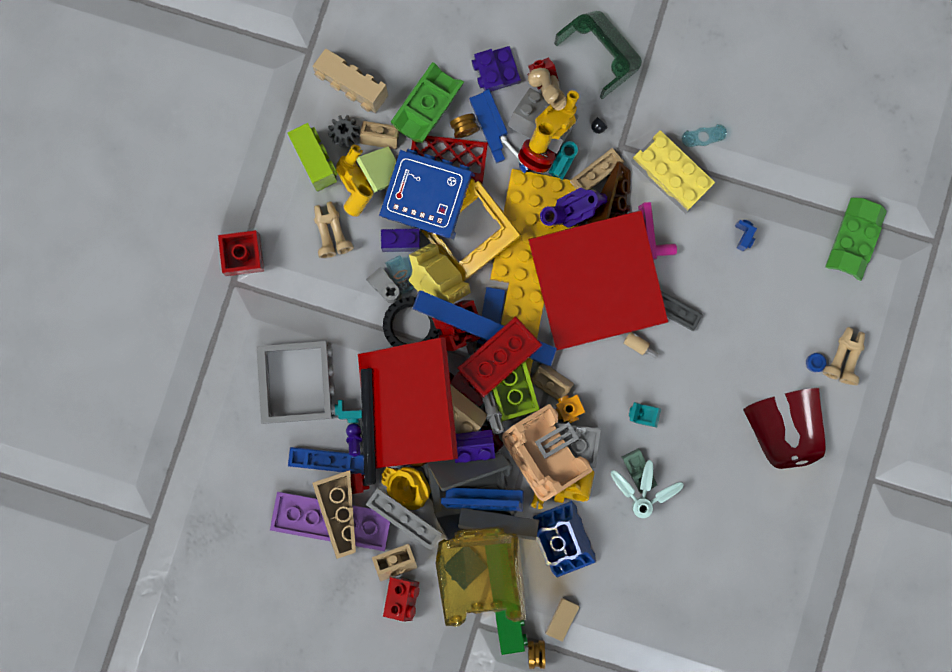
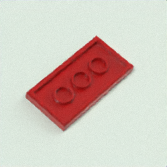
(499, 356)

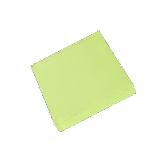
(378, 167)

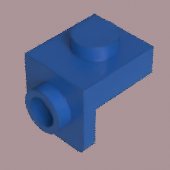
(747, 239)

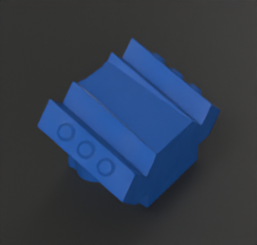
(563, 539)

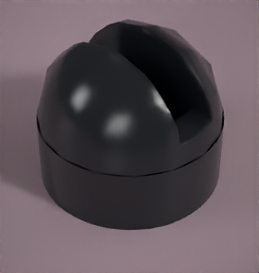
(598, 126)

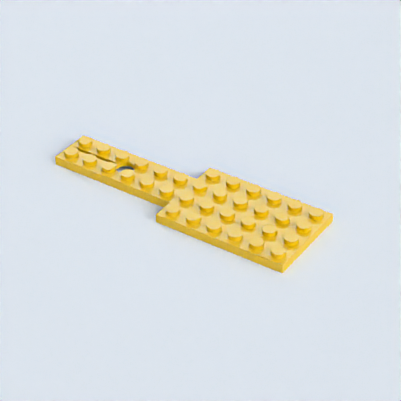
(515, 265)

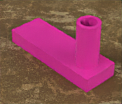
(657, 250)

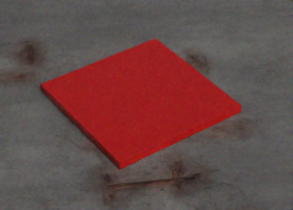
(598, 280)
(411, 403)

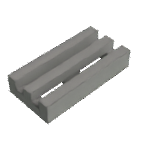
(542, 448)

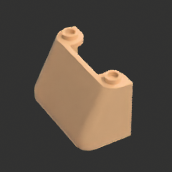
(546, 475)

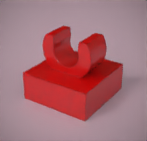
(357, 483)

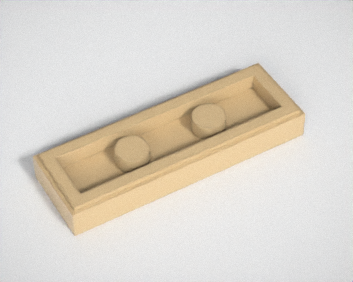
(596, 171)

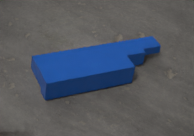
(490, 122)

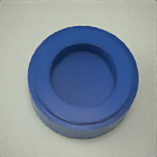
(816, 362)

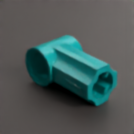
(563, 162)

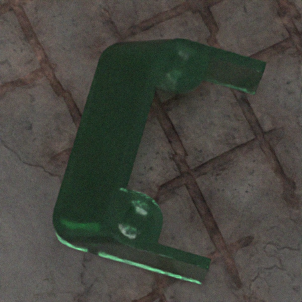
(626, 58)

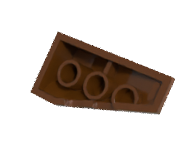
(616, 191)

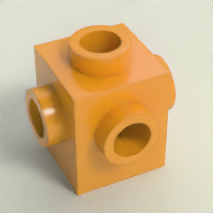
(575, 405)

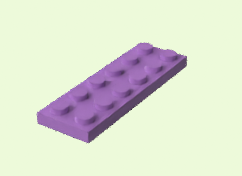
(303, 517)

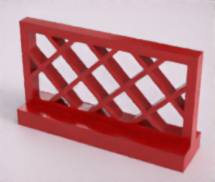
(446, 141)

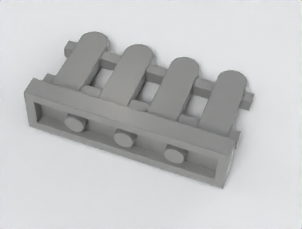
(404, 519)

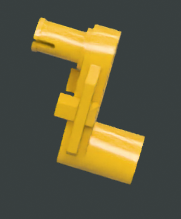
(553, 123)
(354, 181)
(577, 491)

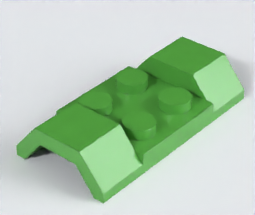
(426, 104)
(856, 237)

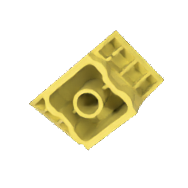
(437, 275)

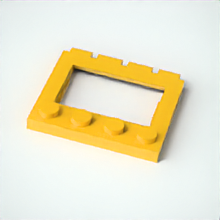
(490, 247)

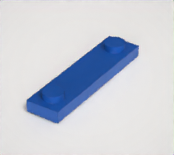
(325, 460)

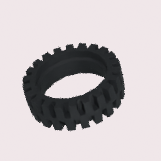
(389, 317)

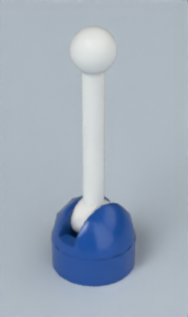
(524, 169)

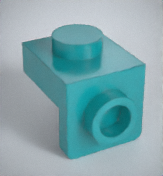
(644, 415)
(350, 416)

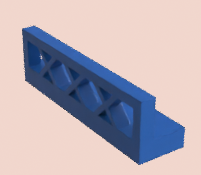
(484, 499)

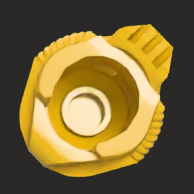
(406, 486)

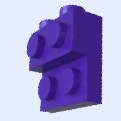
(496, 69)

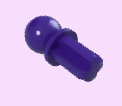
(353, 432)

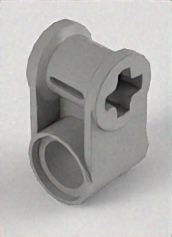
(383, 283)

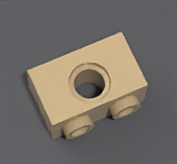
(394, 562)

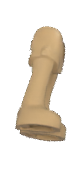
(550, 87)
(327, 249)
(845, 343)

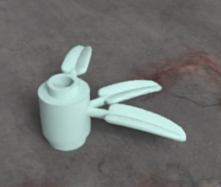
(646, 484)

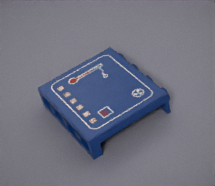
(426, 193)

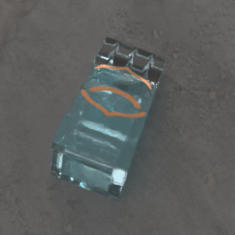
(399, 274)

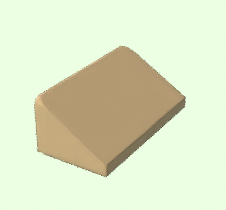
(379, 135)
(551, 382)
(562, 619)

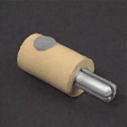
(639, 345)

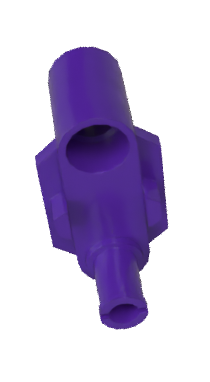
(573, 208)

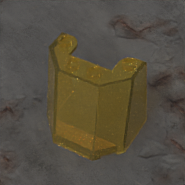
(480, 574)

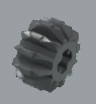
(340, 125)

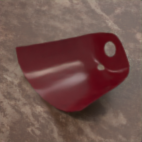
(770, 428)

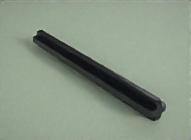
(368, 426)

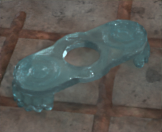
(715, 134)

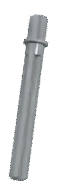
(493, 414)

